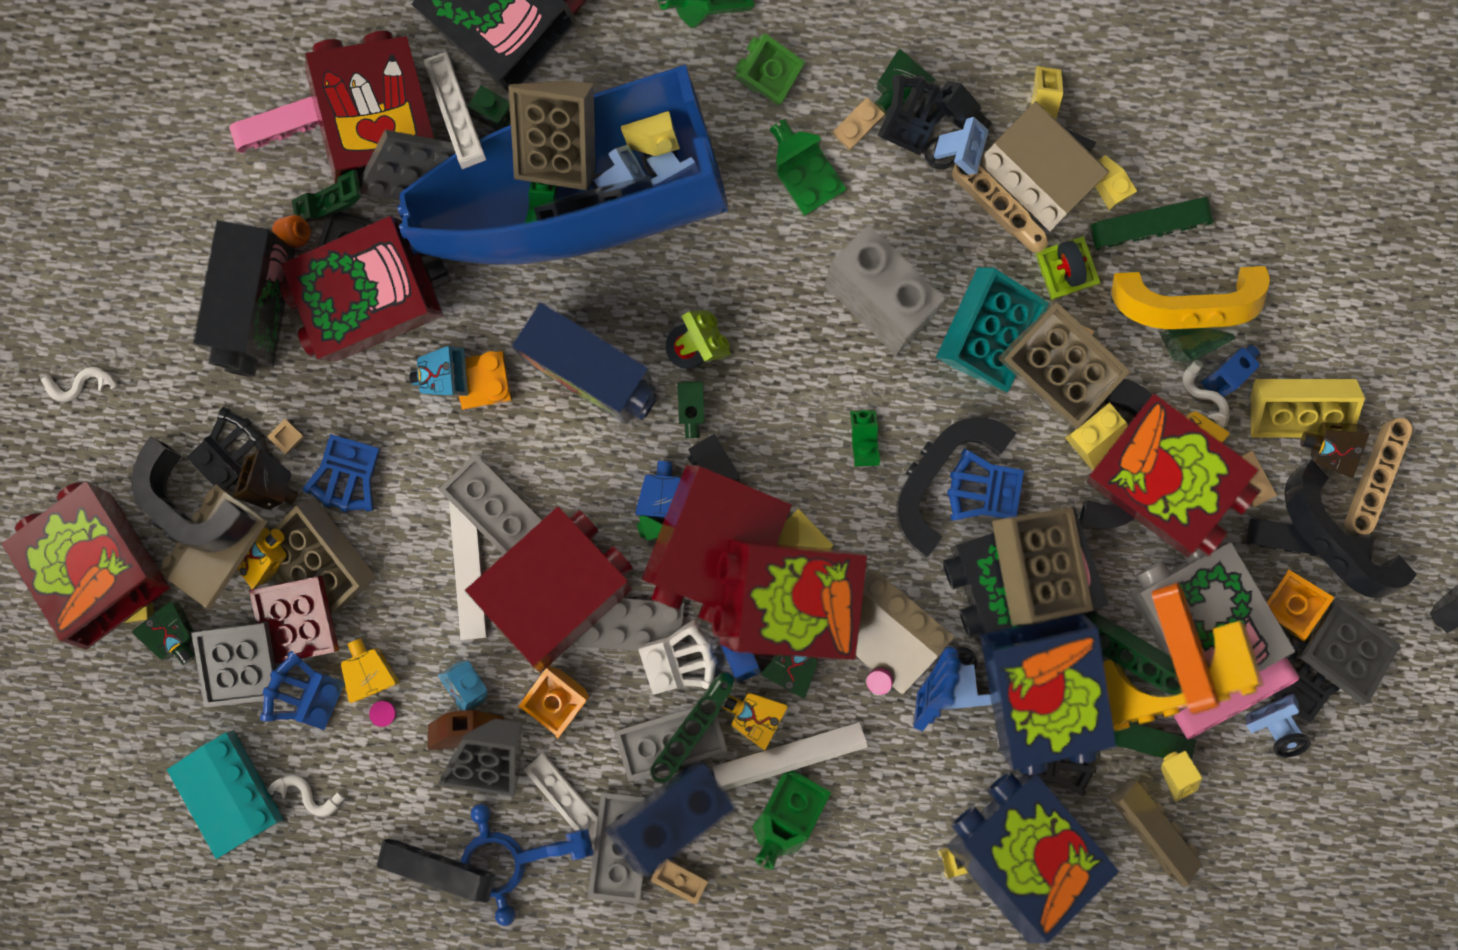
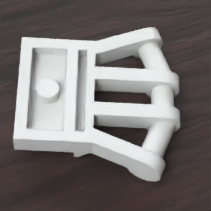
(663, 666)

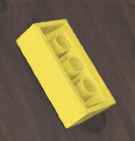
(1300, 405)

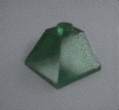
(1193, 343)

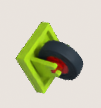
(1067, 268)
(696, 341)

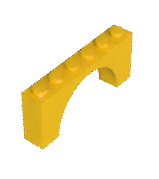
(1232, 671)

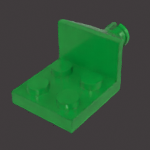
(695, 11)
(804, 169)
(788, 817)

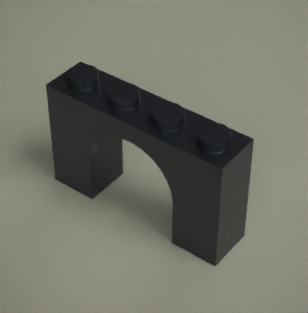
(589, 198)

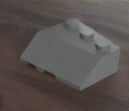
(487, 759)

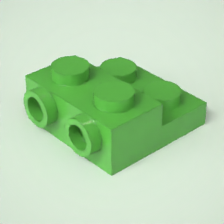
(768, 68)

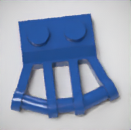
(350, 458)
(1001, 492)
(937, 689)
(316, 700)

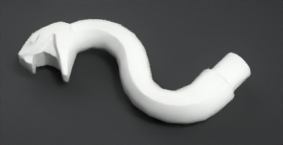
(1189, 376)
(53, 390)
(292, 780)

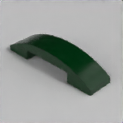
(329, 200)
(1153, 741)

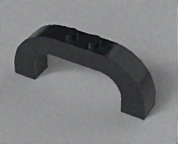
(150, 492)
(1106, 516)
(910, 522)
(1332, 544)

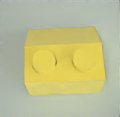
(1097, 435)

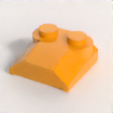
(486, 380)
(1298, 605)
(554, 700)

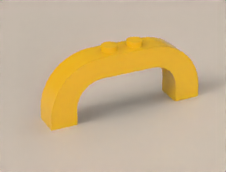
(1192, 310)

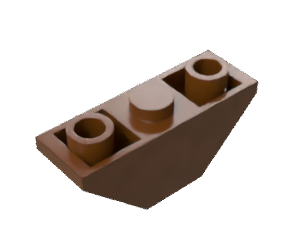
(449, 728)

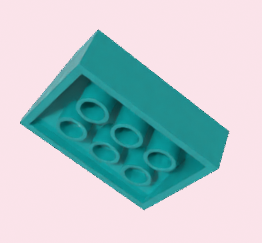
(987, 323)
(224, 793)

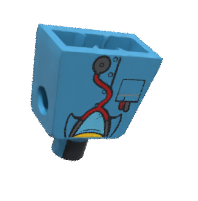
(441, 372)
(464, 685)

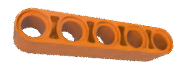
(1185, 649)

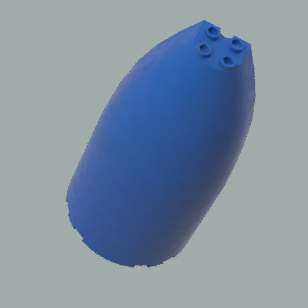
(482, 209)

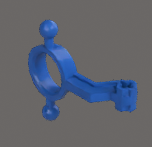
(577, 845)

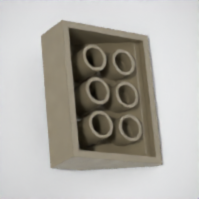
(553, 133)
(1043, 166)
(1064, 365)
(319, 548)
(1042, 566)
(207, 573)
(897, 633)

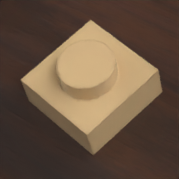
(286, 436)

